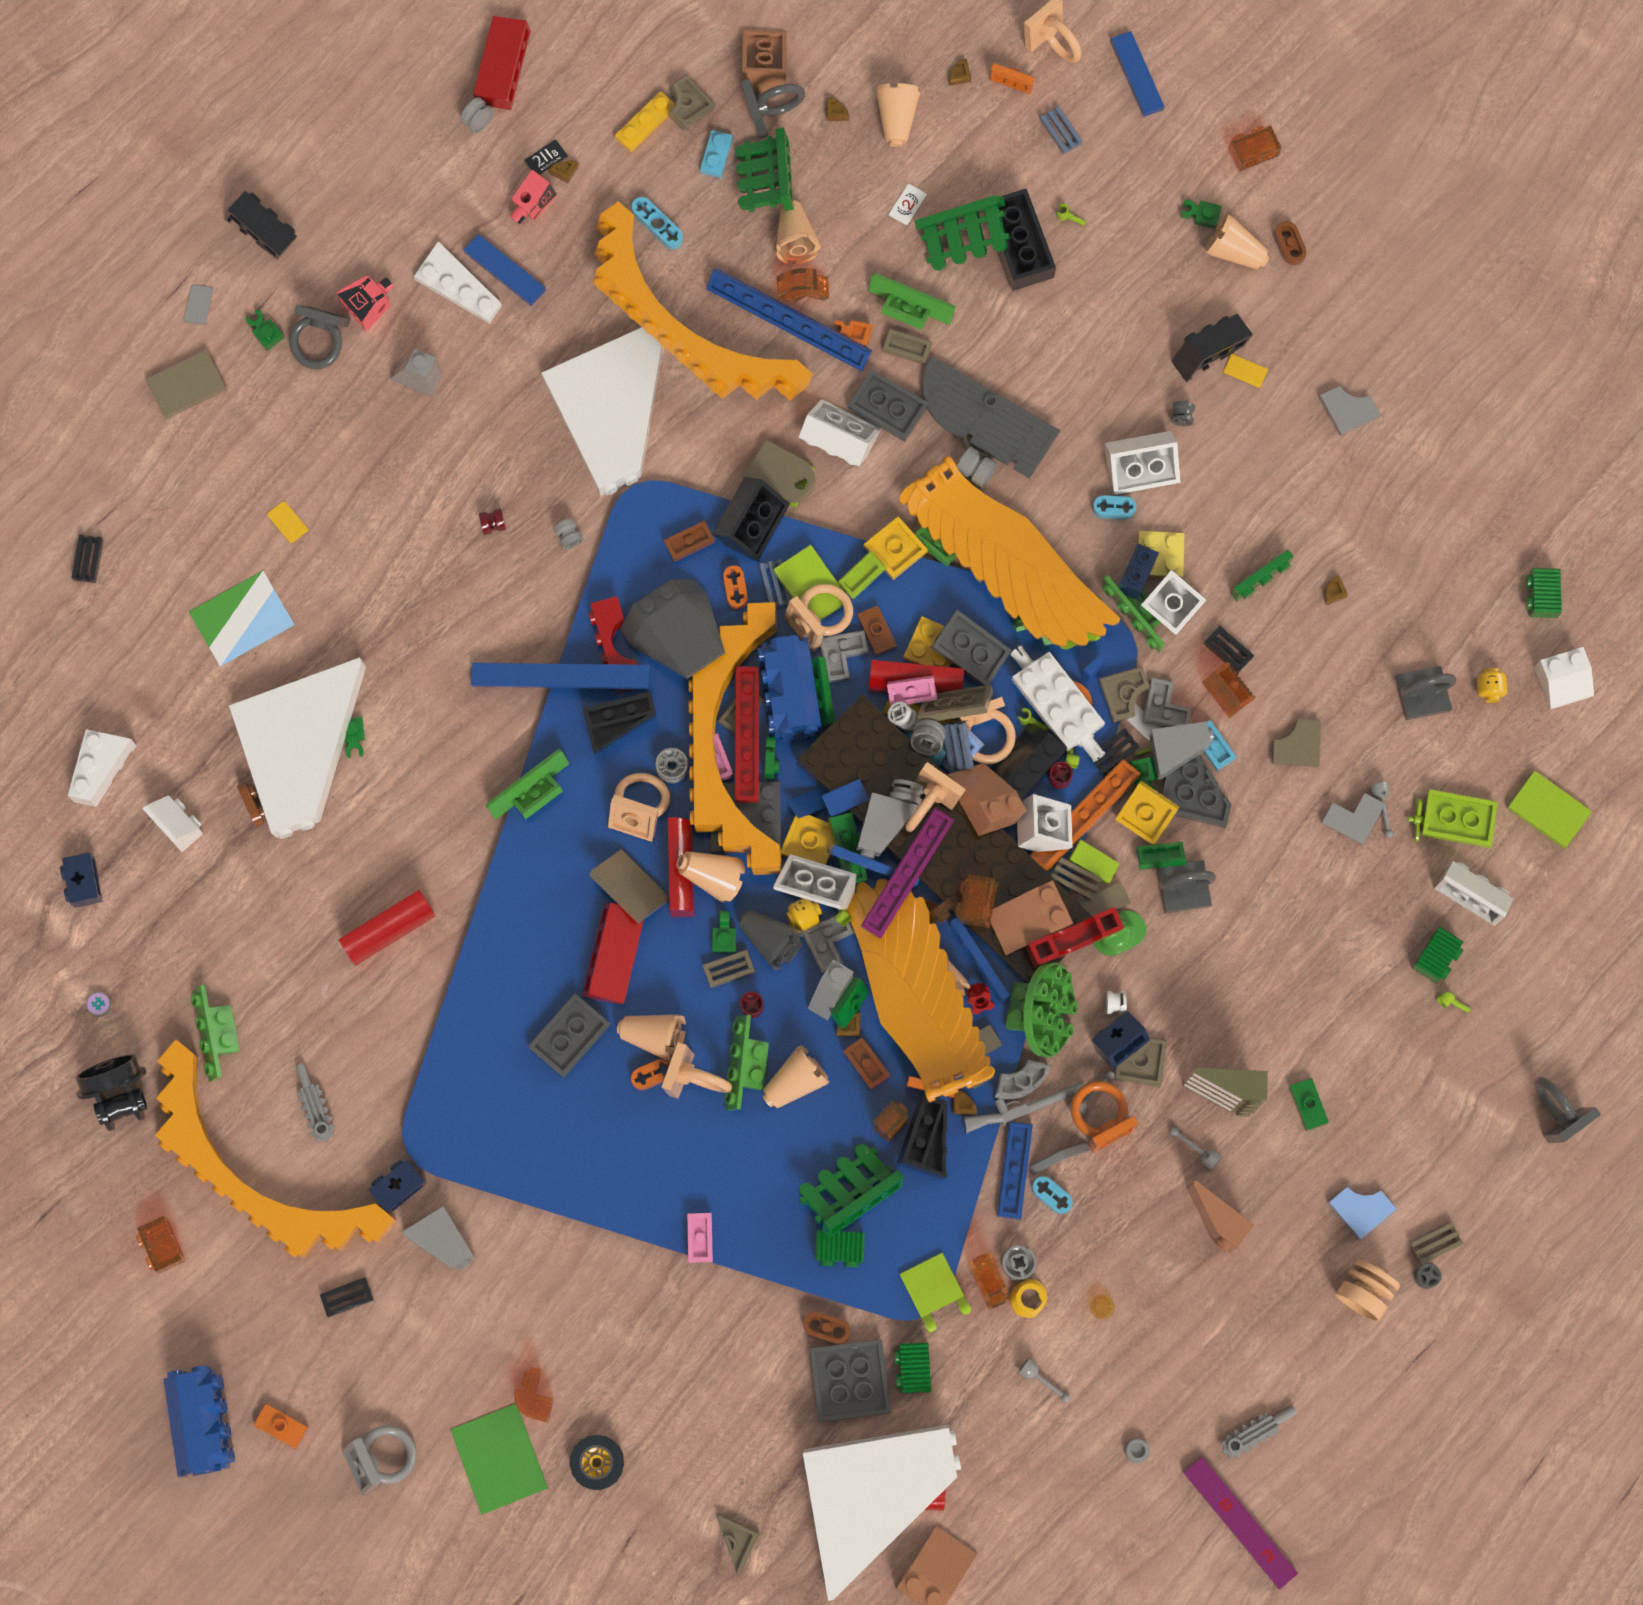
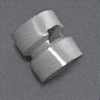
(976, 467)

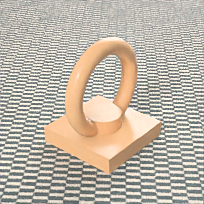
(1044, 26)
(806, 622)
(1004, 720)
(937, 789)
(633, 816)
(683, 1072)

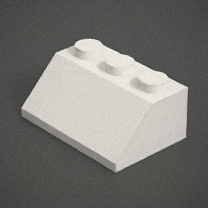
(839, 432)
(1142, 462)
(816, 882)
(1474, 893)

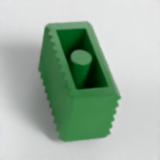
(1544, 592)
(1438, 954)
(840, 1248)
(914, 1368)

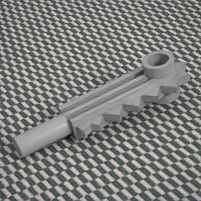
(314, 1105)
(1256, 1432)

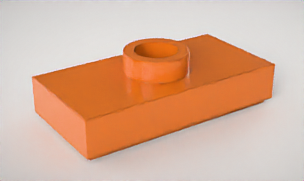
(1012, 78)
(280, 1426)

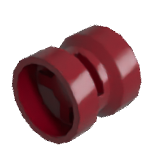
(497, 520)
(1061, 771)
(753, 1001)

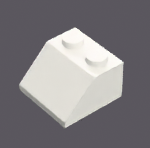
(1173, 602)
(1565, 678)
(174, 822)
(1045, 825)

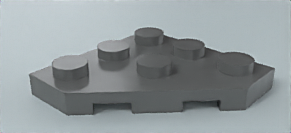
(1197, 794)

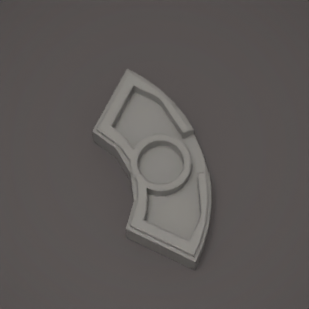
(1021, 1082)

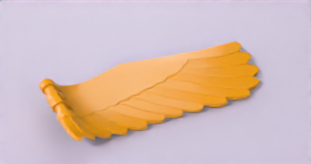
(1008, 556)
(918, 995)

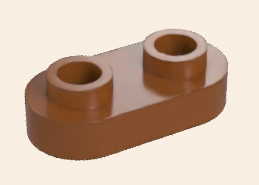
(1291, 244)
(256, 812)
(826, 1327)

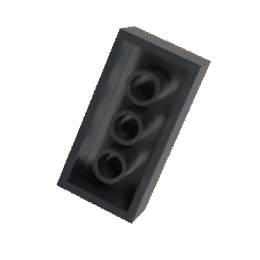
(1027, 252)

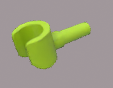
(1067, 215)
(1030, 720)
(1071, 759)
(843, 917)
(1448, 998)

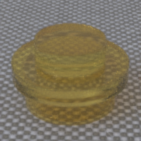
(1102, 1306)

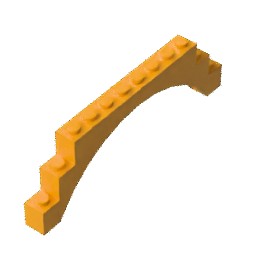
(714, 365)
(712, 803)
(189, 1139)

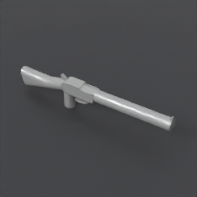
(974, 1122)

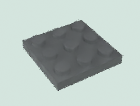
(762, 815)
(850, 1380)

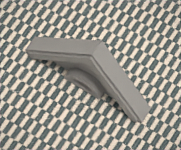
(1059, 1157)

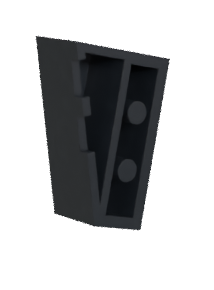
(261, 224)
(1211, 344)
(617, 718)
(926, 1139)

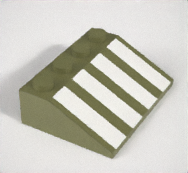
(1230, 1088)

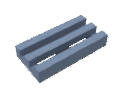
(1052, 115)
(762, 567)
(953, 746)

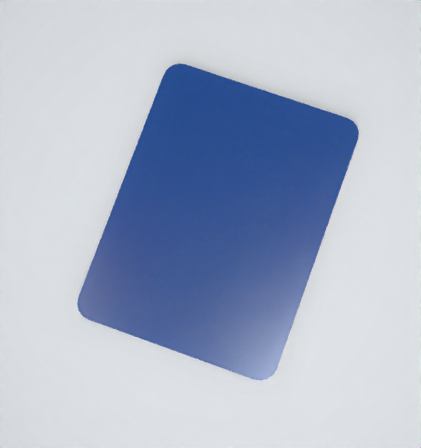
(643, 1159)

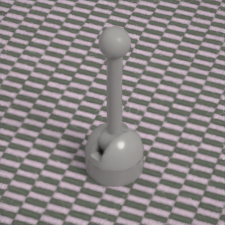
(1380, 792)
(1084, 1107)
(1209, 1157)
(1030, 1370)

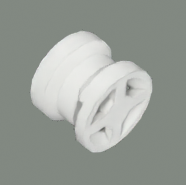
(1112, 1002)

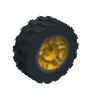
(582, 1459)

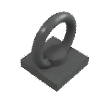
(758, 104)
(321, 320)
(1425, 692)
(1185, 886)
(1568, 1122)

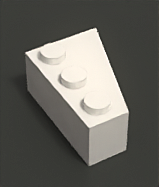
(97, 765)

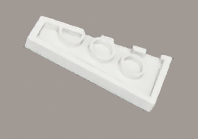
(454, 282)

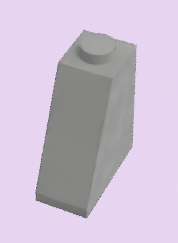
(418, 372)
(1178, 745)
(882, 823)
(830, 989)
(441, 1239)

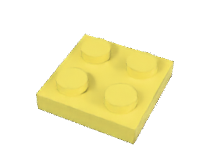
(1170, 551)

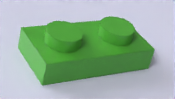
(934, 547)

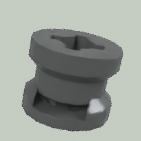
(1183, 413)
(1430, 1272)

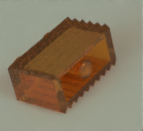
(1254, 147)
(1228, 690)
(977, 900)
(890, 1120)
(160, 1245)

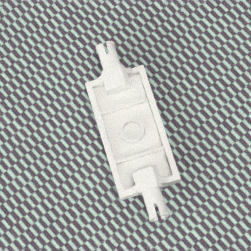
(1058, 702)

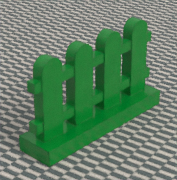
(773, 179)
(970, 213)
(851, 1208)

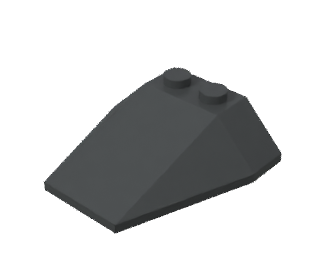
(675, 627)

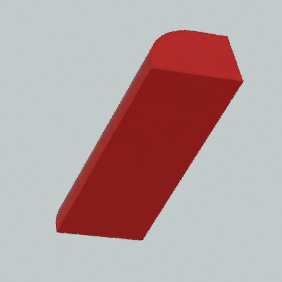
(502, 62)
(882, 672)
(680, 888)
(387, 927)
(612, 955)

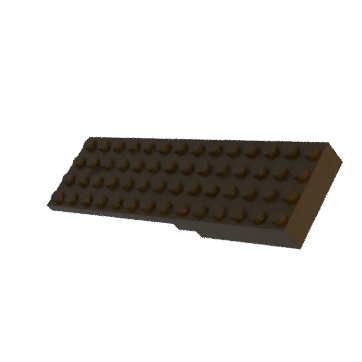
(872, 749)

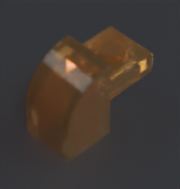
(801, 283)
(989, 1280)
(532, 1404)

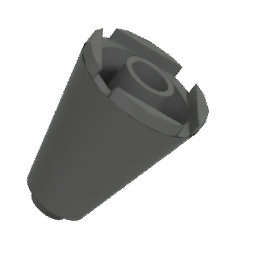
(772, 938)

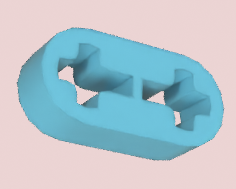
(1114, 513)
(1055, 1190)

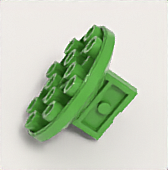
(1040, 1009)

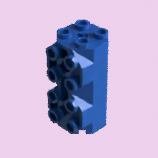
(790, 688)
(197, 1421)

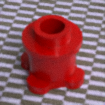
(979, 998)

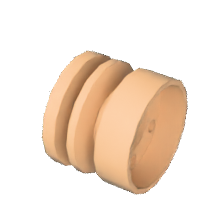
(1369, 1287)

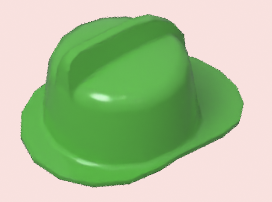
(1130, 936)

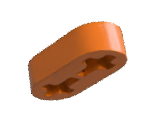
(730, 588)
(649, 1069)

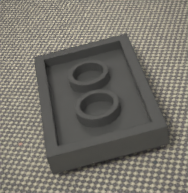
(888, 405)
(970, 648)
(569, 1035)

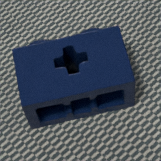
(1138, 571)
(89, 890)
(1120, 1039)
(394, 1198)

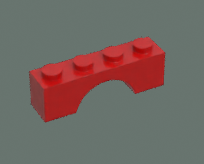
(609, 618)
(1075, 937)

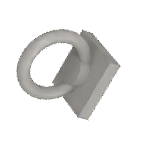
(364, 1464)

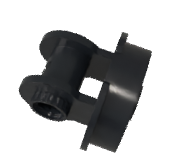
(109, 1074)

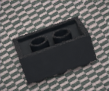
(751, 518)
(1030, 760)

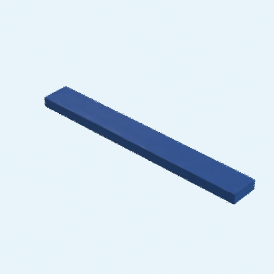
(789, 319)
(561, 675)

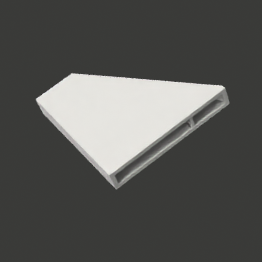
(609, 405)
(296, 742)
(871, 1492)

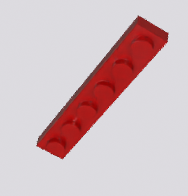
(747, 735)

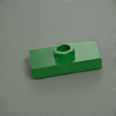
(1161, 855)
(849, 1002)
(1308, 1104)

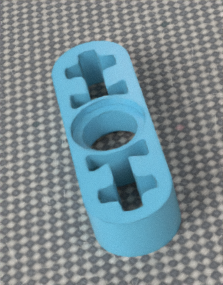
(660, 232)

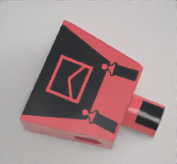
(532, 198)
(366, 300)

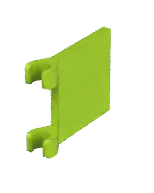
(933, 1287)

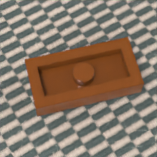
(689, 541)
(876, 631)
(866, 1063)

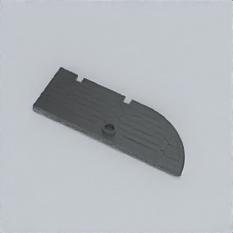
(991, 420)

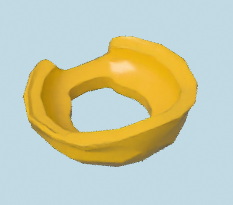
(1016, 1293)

